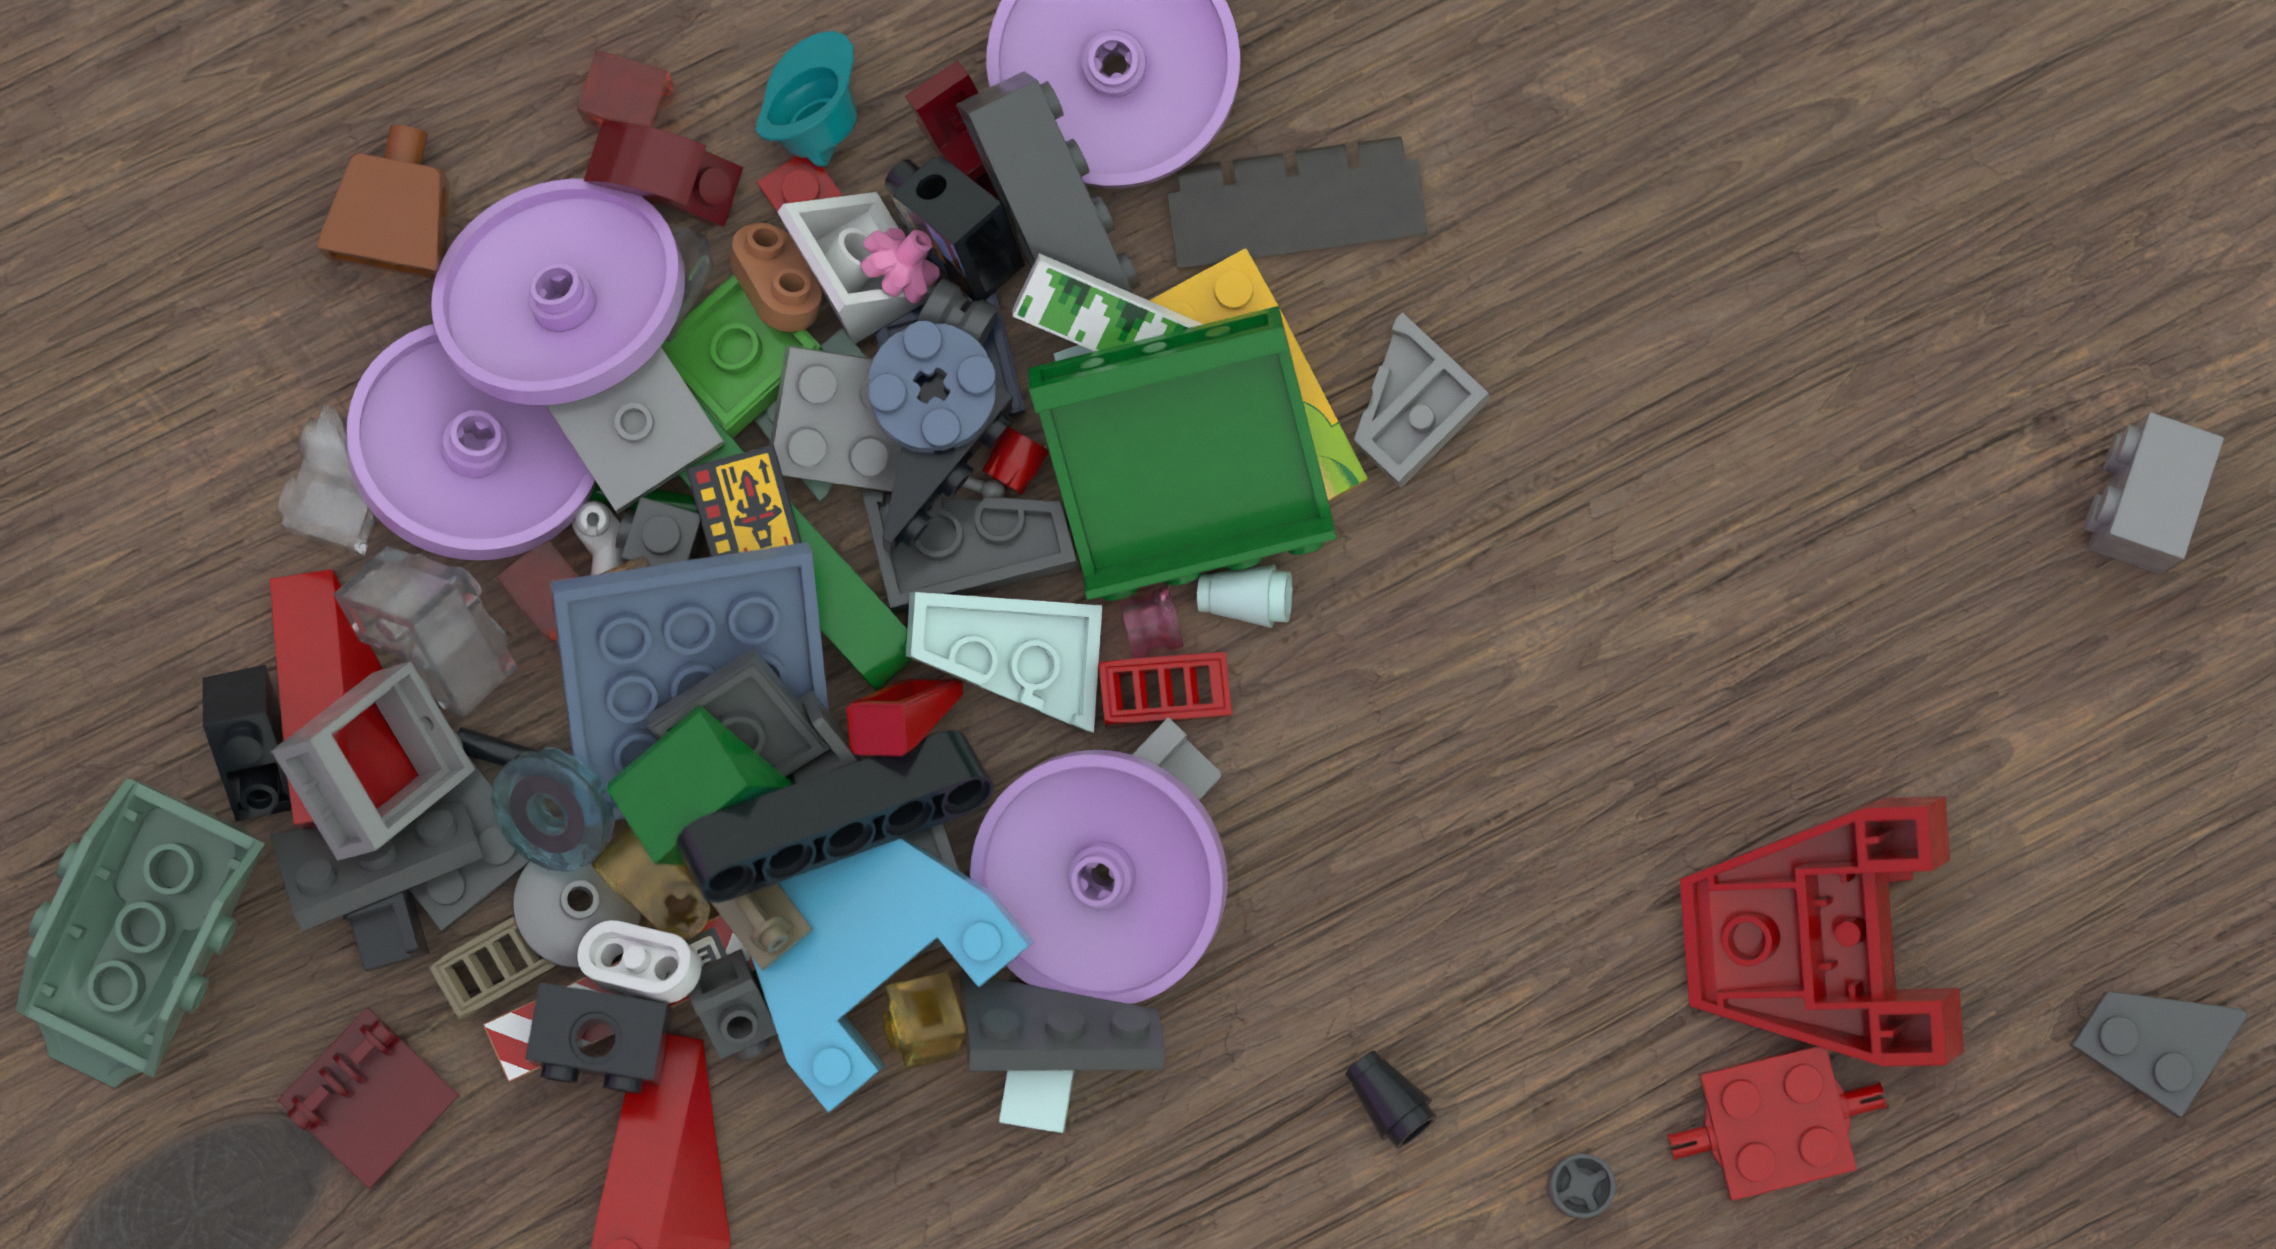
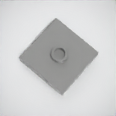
(638, 431)

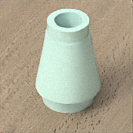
(1248, 595)

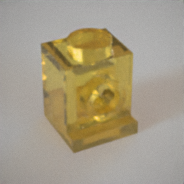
(923, 1020)

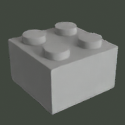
(2153, 493)

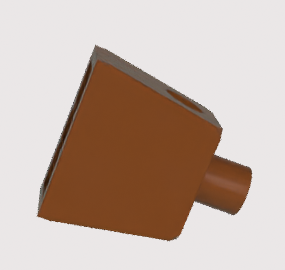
(390, 210)

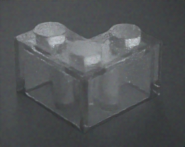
(434, 621)

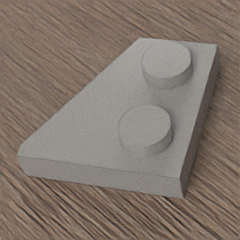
(1415, 404)

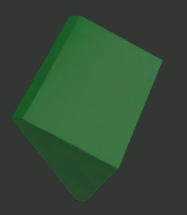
(687, 776)

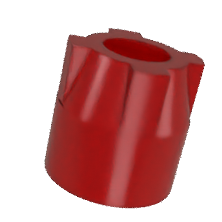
(1015, 461)

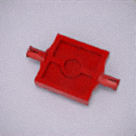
(1777, 1121)

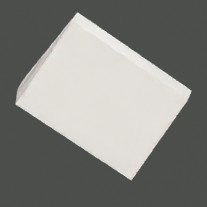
(832, 245)

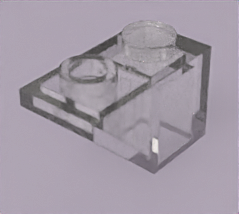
(324, 497)

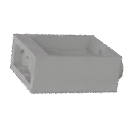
(330, 785)

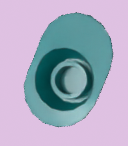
(810, 98)

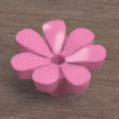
(901, 262)

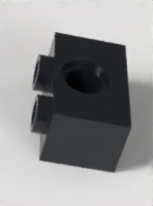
(567, 1012)

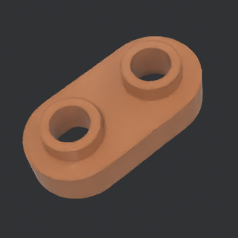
(766, 268)

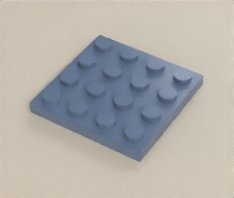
(662, 628)

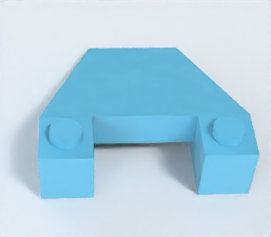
(867, 924)

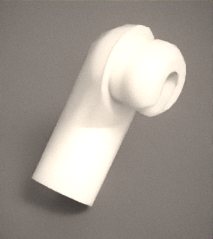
(598, 532)

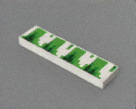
(1090, 309)

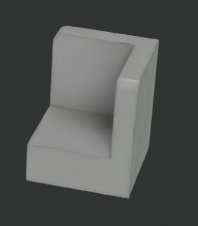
(1175, 754)

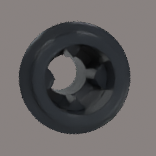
(1390, 1099)

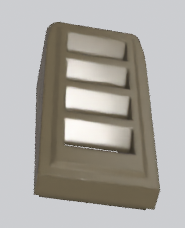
(453, 988)

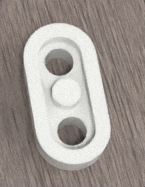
(644, 962)

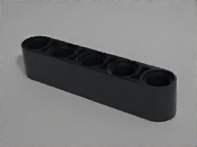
(833, 816)

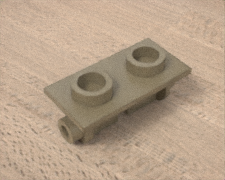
(765, 923)

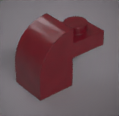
(942, 124)
(664, 170)

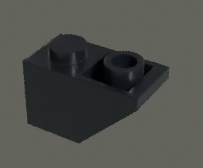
(242, 730)

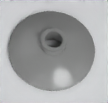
(550, 923)

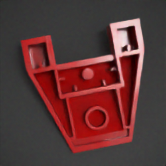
(1806, 942)

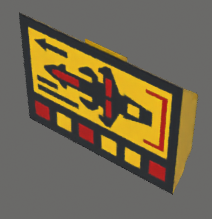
(743, 503)

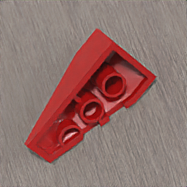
(317, 665)
(665, 1163)

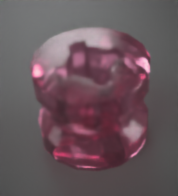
(1151, 622)

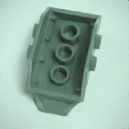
(133, 931)

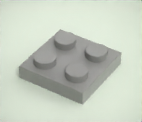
(827, 424)

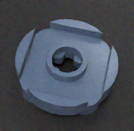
(940, 422)

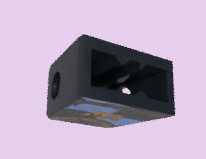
(954, 210)

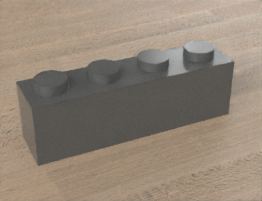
(1042, 180)

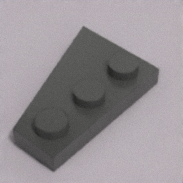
(972, 546)

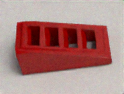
(1163, 665)
(899, 715)

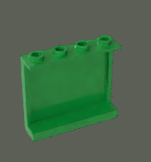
(1183, 454)

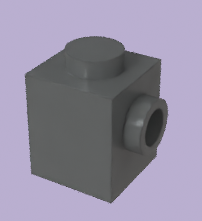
(660, 533)

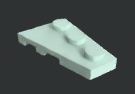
(1014, 648)

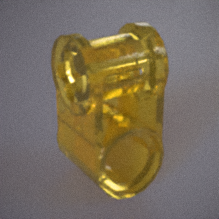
(647, 885)

